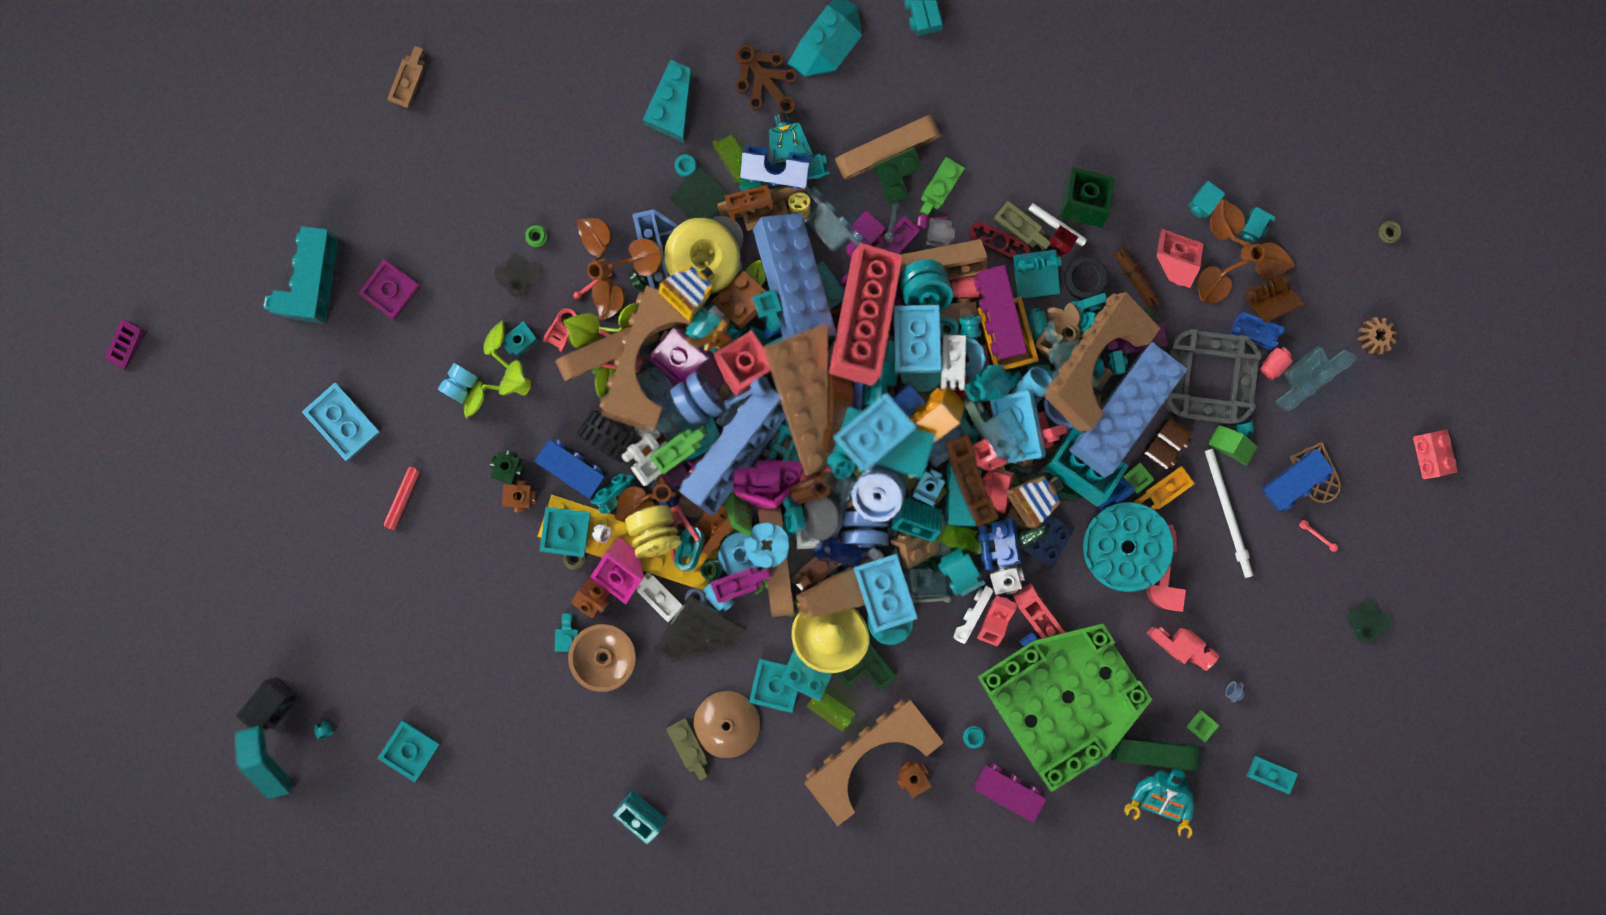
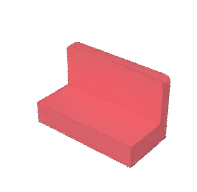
(996, 484)

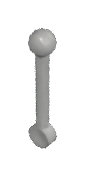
(947, 599)

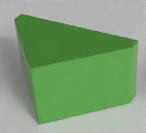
(1233, 444)

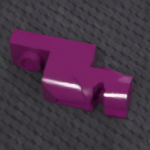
(766, 476)

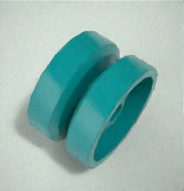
(926, 284)

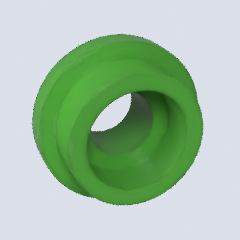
(536, 229)

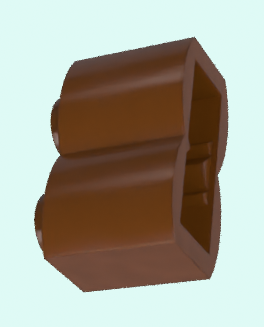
(1167, 443)

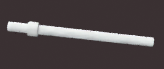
(1241, 555)

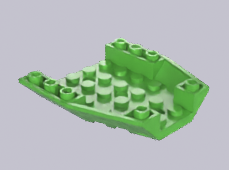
(1074, 733)

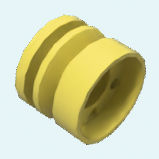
(651, 528)

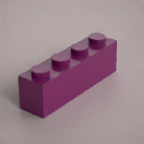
(1000, 313)

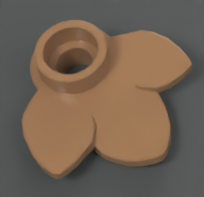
(1065, 320)

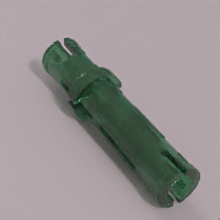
(1028, 537)

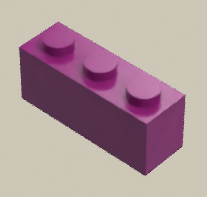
(1009, 792)

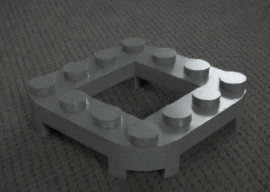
(1243, 381)

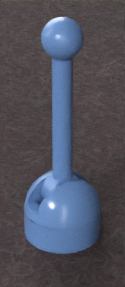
(759, 387)

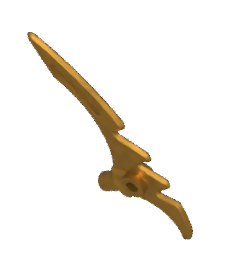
(715, 338)

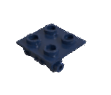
(1050, 546)

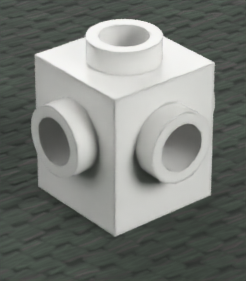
(1007, 579)

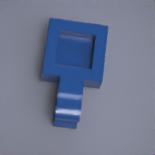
(1119, 494)

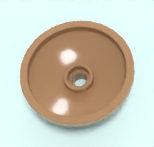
(586, 662)
(731, 708)

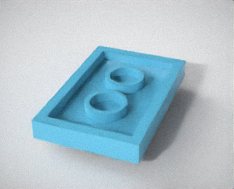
(917, 339)
(1026, 413)
(341, 421)
(874, 433)
(885, 593)

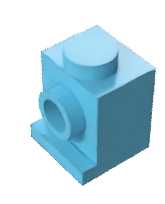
(928, 496)

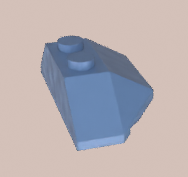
(657, 228)

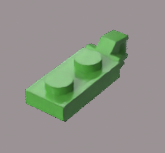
(941, 185)
(678, 449)

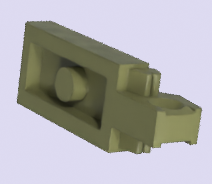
(1021, 226)
(688, 747)

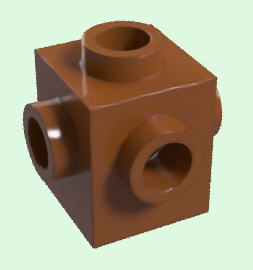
(511, 493)
(591, 598)
(917, 785)

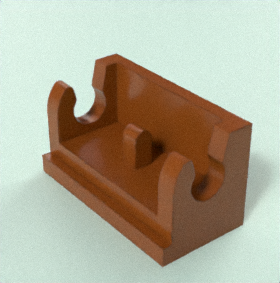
(748, 200)

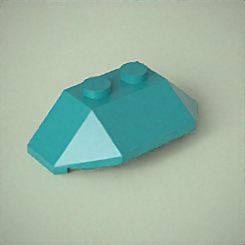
(828, 39)

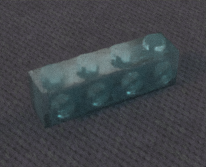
(657, 389)

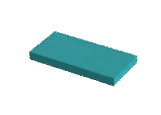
(906, 457)

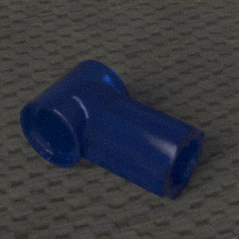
(839, 552)

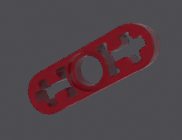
(987, 229)

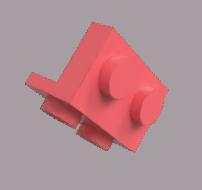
(1435, 454)

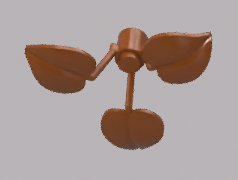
(645, 257)
(1269, 258)
(635, 499)

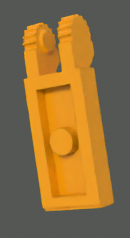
(1167, 488)

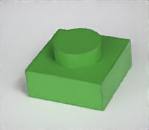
(1138, 477)
(1202, 726)

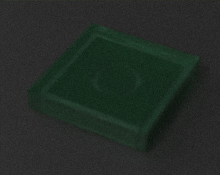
(699, 195)

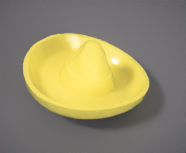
(702, 245)
(831, 640)

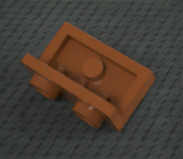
(714, 529)

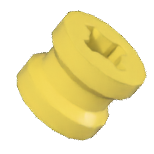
(799, 203)

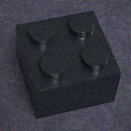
(267, 704)

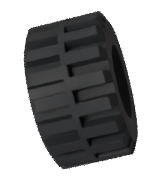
(606, 435)

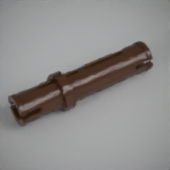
(1136, 277)

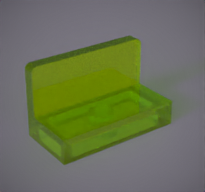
(730, 155)

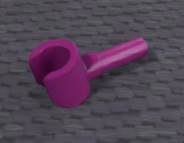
(923, 221)

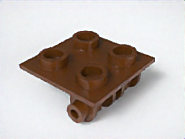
(1273, 299)

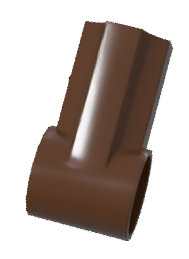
(813, 487)

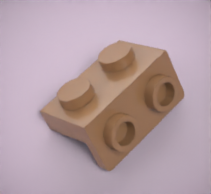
(914, 549)

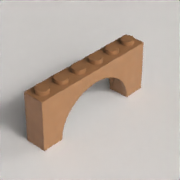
(1072, 388)
(625, 399)
(831, 781)

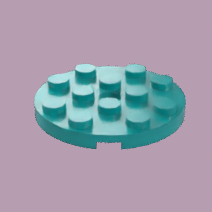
(1133, 570)

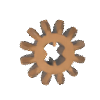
(1384, 340)

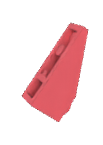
(1037, 612)

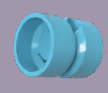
(1036, 380)
(459, 381)

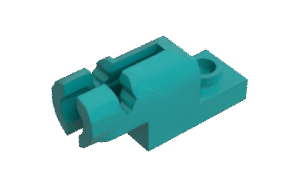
(887, 379)
(991, 383)

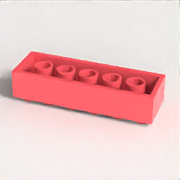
(866, 314)

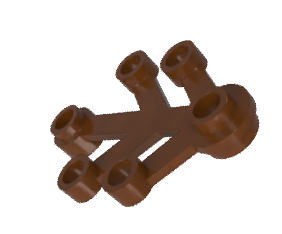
(763, 77)

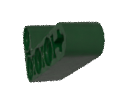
(1161, 754)

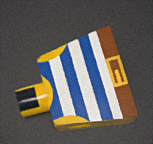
(687, 290)

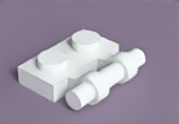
(645, 468)

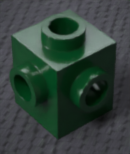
(498, 467)

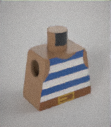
(1035, 499)

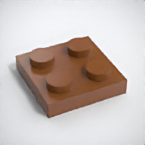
(737, 301)

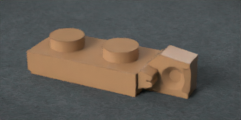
(407, 79)

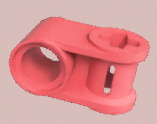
(559, 330)

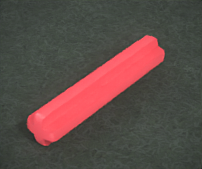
(401, 498)

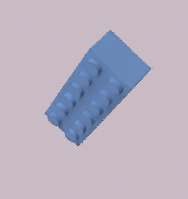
(793, 274)
(1129, 409)
(736, 448)

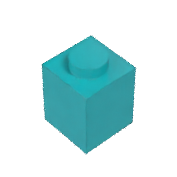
(1205, 200)

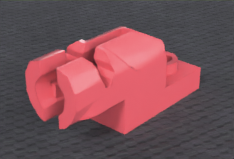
(1185, 645)

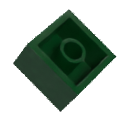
(1087, 197)

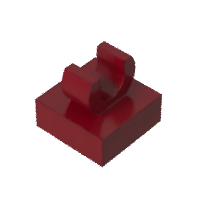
(1063, 240)

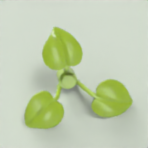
(584, 330)
(511, 381)

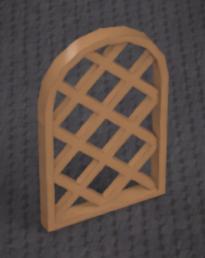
(1320, 445)

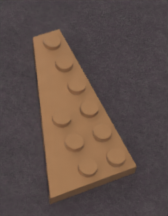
(801, 379)

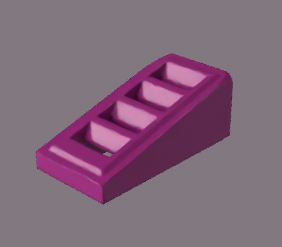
(120, 334)

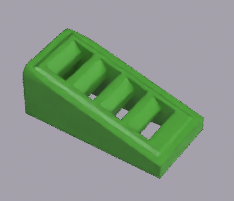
(739, 514)

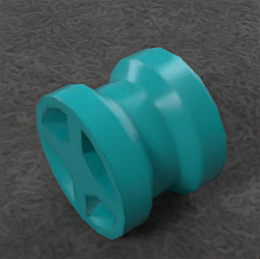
(970, 325)
(840, 465)

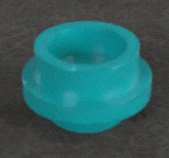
(974, 737)

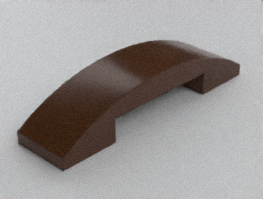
(839, 400)
(970, 481)

